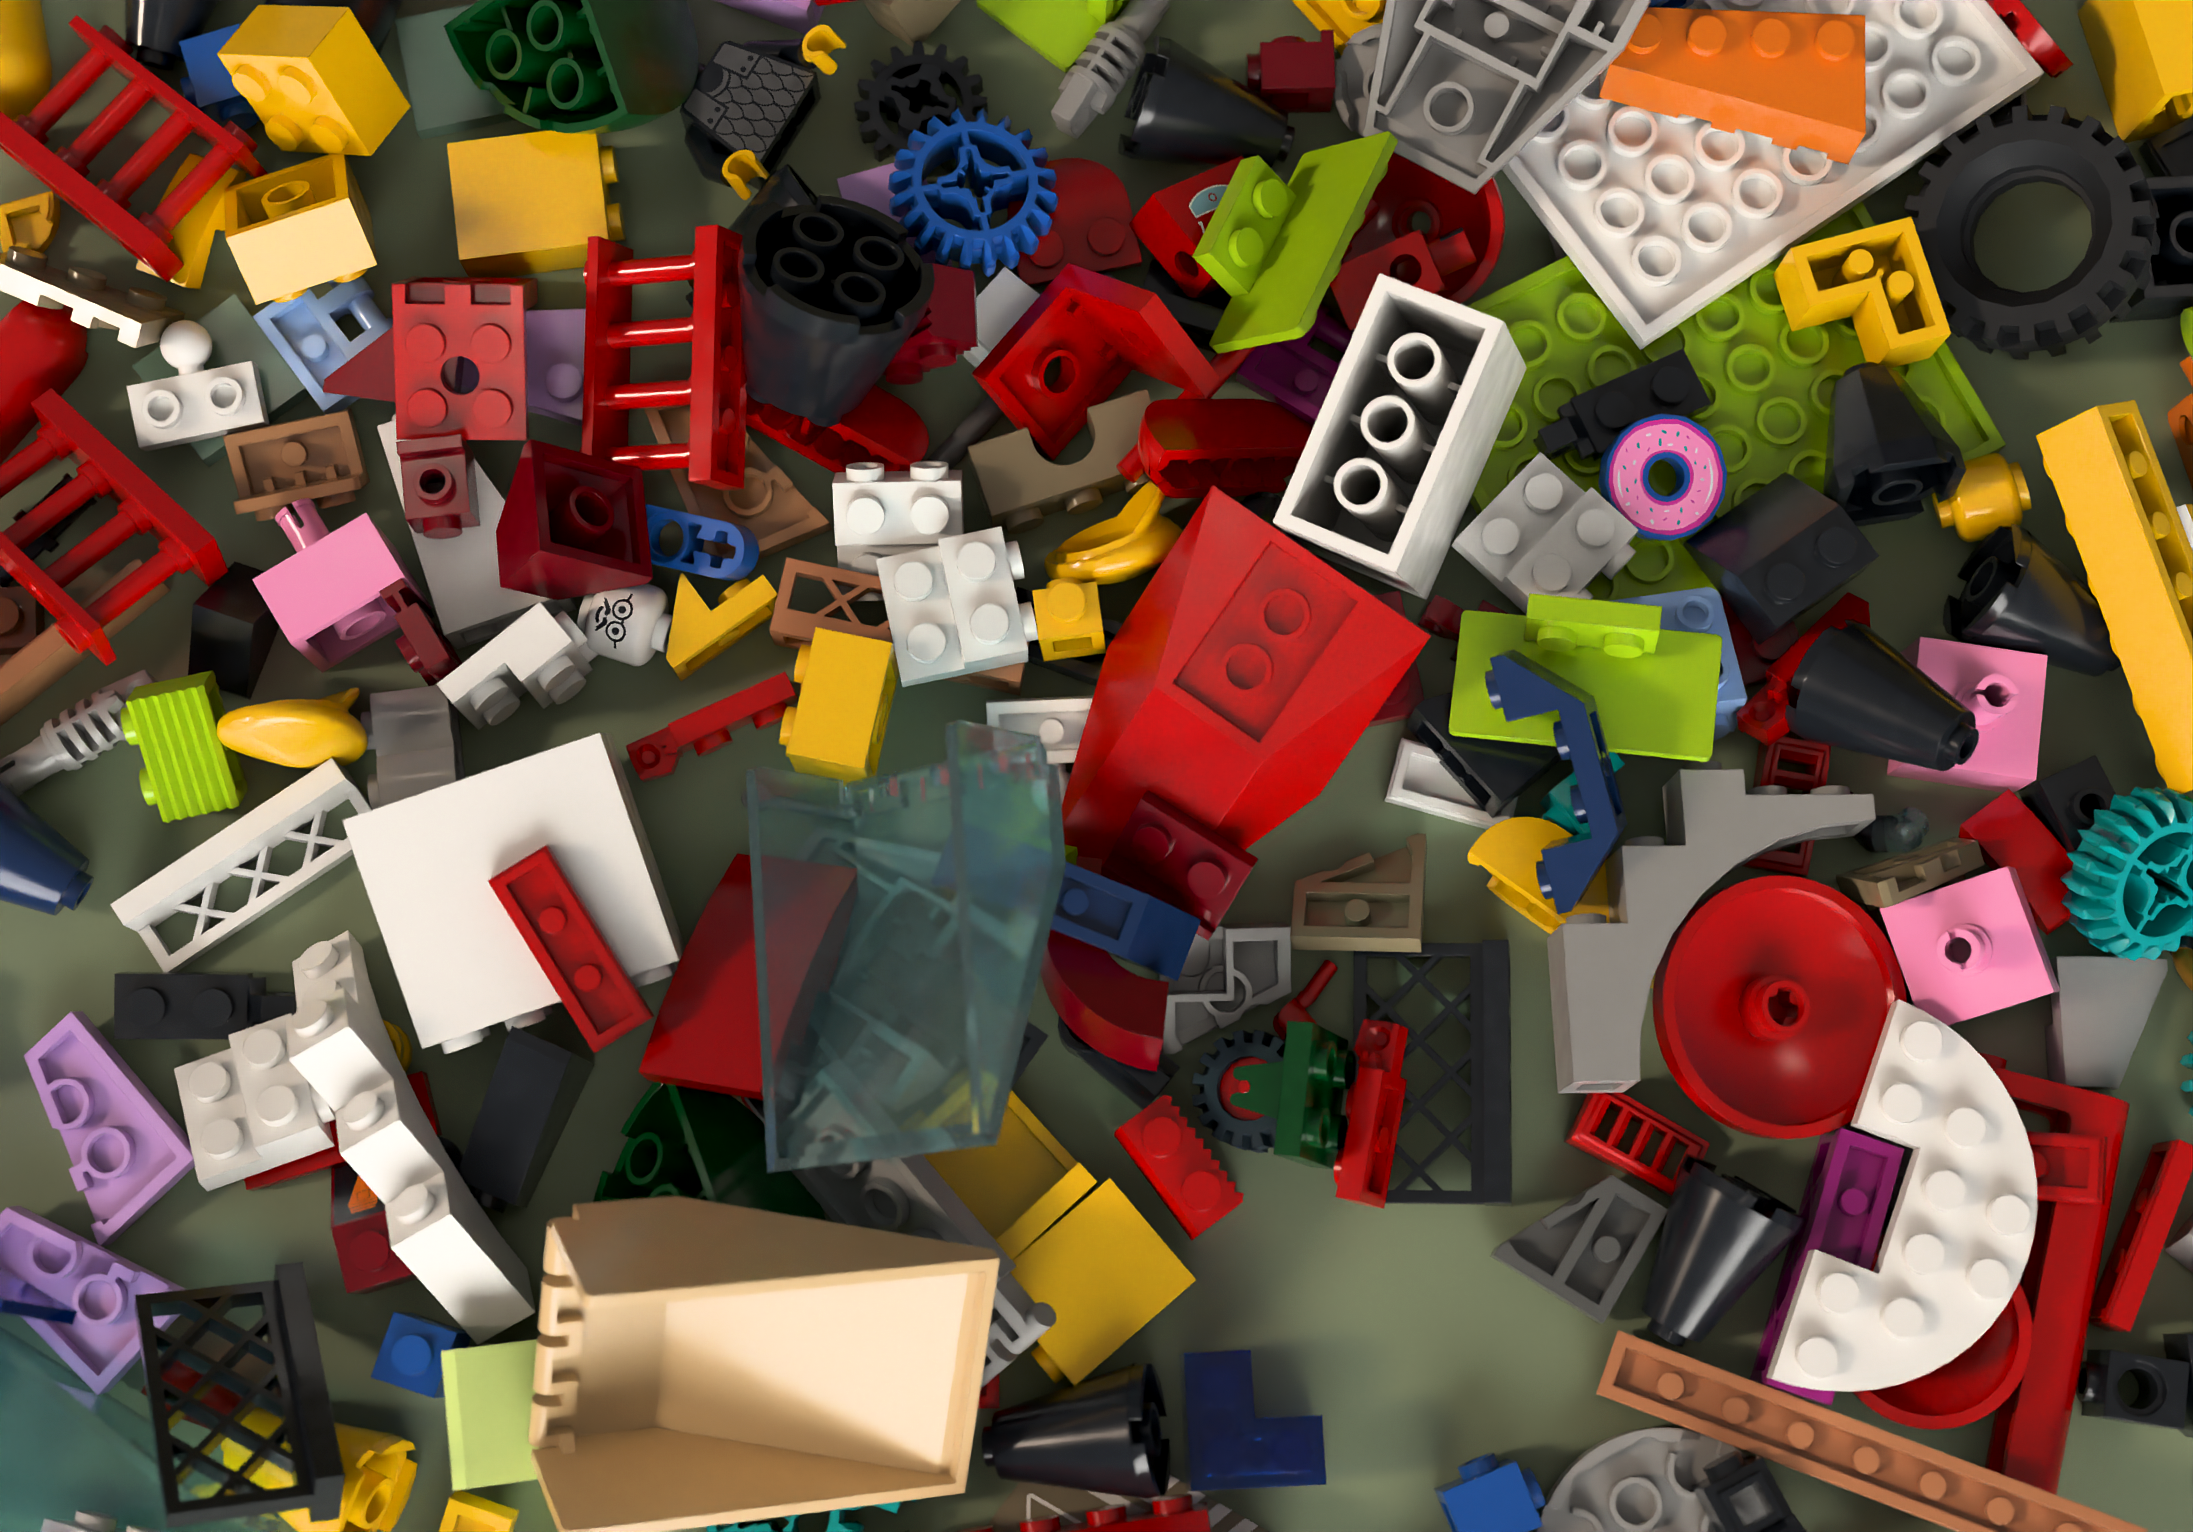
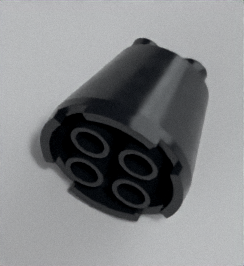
(825, 304)

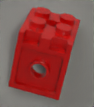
(466, 319)
(1100, 335)

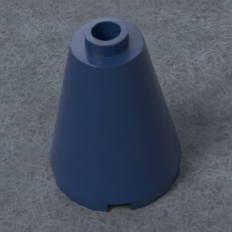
(37, 862)

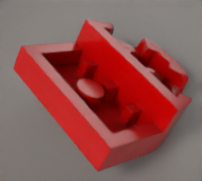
(1087, 226)

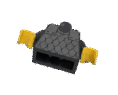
(754, 105)

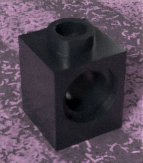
(2160, 1382)

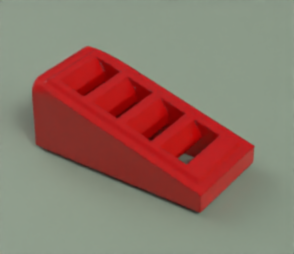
(1817, 759)
(1590, 1116)

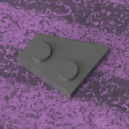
(1586, 1246)

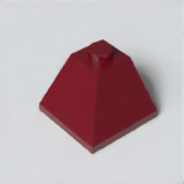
(572, 525)

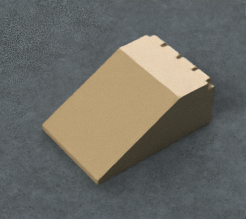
(750, 1365)

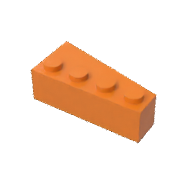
(1750, 72)

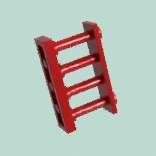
(108, 201)
(717, 374)
(141, 510)

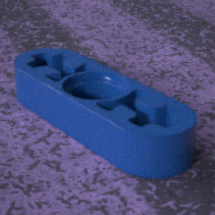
(695, 531)

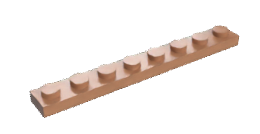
(1836, 1446)

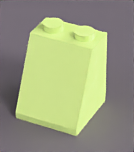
(489, 1413)

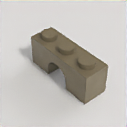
(1024, 487)

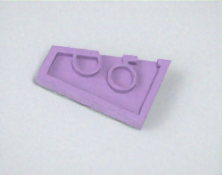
(89, 1280)

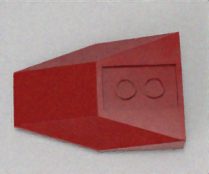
(1233, 684)

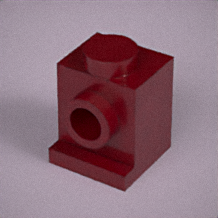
(1294, 73)
(436, 460)

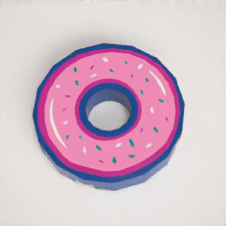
(1698, 471)

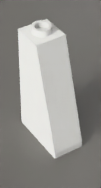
(465, 568)

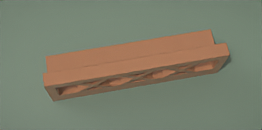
(794, 627)

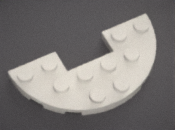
(1953, 1233)

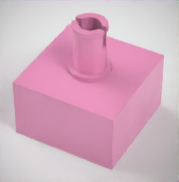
(331, 586)
(2007, 700)
(1970, 947)

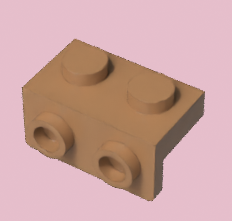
(297, 461)

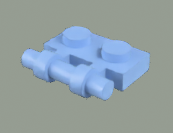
(312, 341)

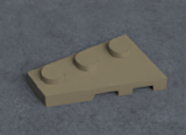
(137, 314)

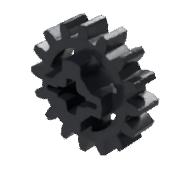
(905, 88)

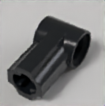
(1136, 1084)

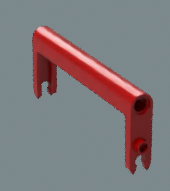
(2058, 1284)

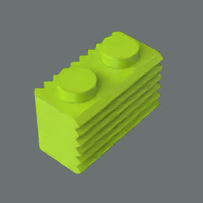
(184, 760)

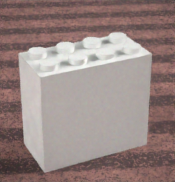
(1402, 436)
(444, 925)

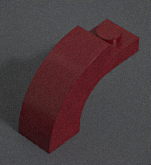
(1102, 1000)

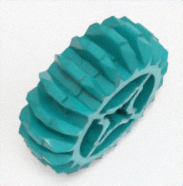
(2135, 875)

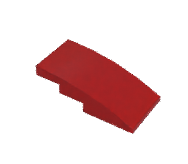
(711, 1010)

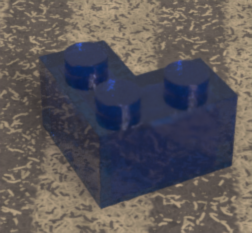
(1228, 1444)

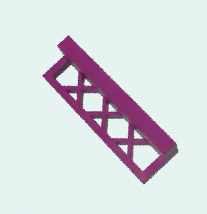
(1844, 1219)

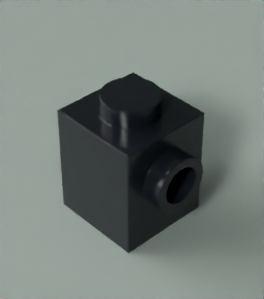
(2068, 800)

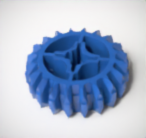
(1017, 179)

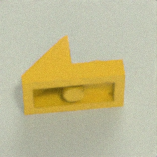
(703, 634)

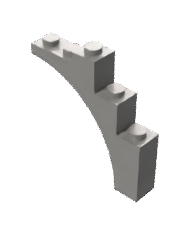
(1607, 969)

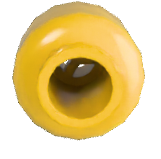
(1986, 498)

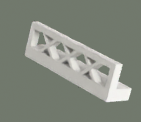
(232, 850)

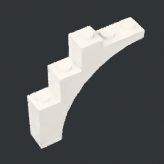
(392, 1146)

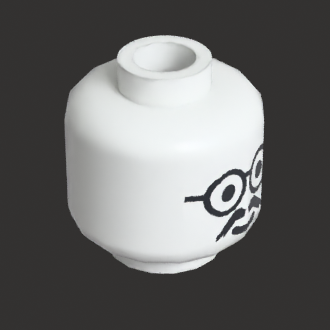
(626, 623)

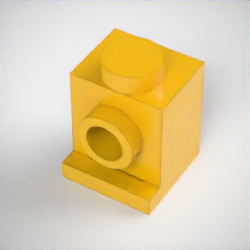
(1069, 619)

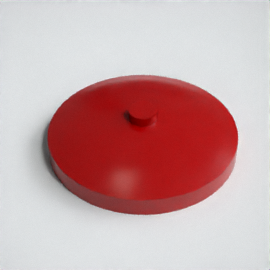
(1775, 1005)

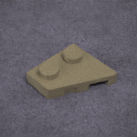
(1911, 873)
(1364, 903)

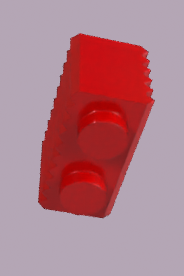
(1178, 1166)

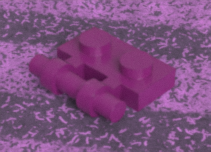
(1293, 371)

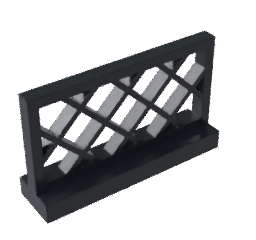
(1490, 1067)
(300, 1400)

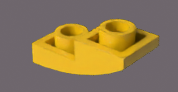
(196, 230)

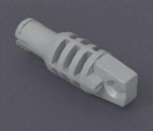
(1106, 66)
(73, 737)

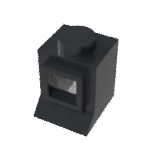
(1744, 1496)

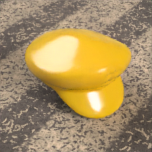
(1118, 546)
(297, 731)

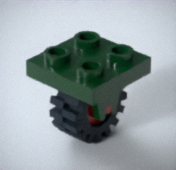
(1278, 1092)

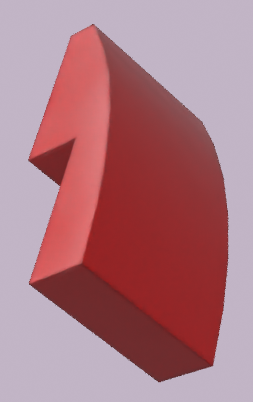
(2016, 838)

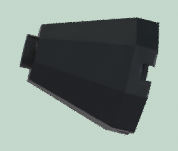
(1885, 448)

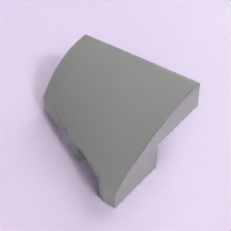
(1226, 978)
(2099, 1017)

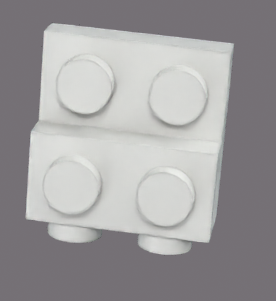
(893, 513)
(1546, 536)
(956, 607)
(530, 655)
(251, 1107)

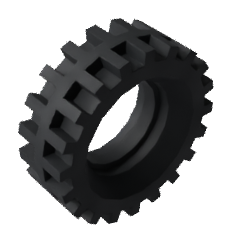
(2023, 152)

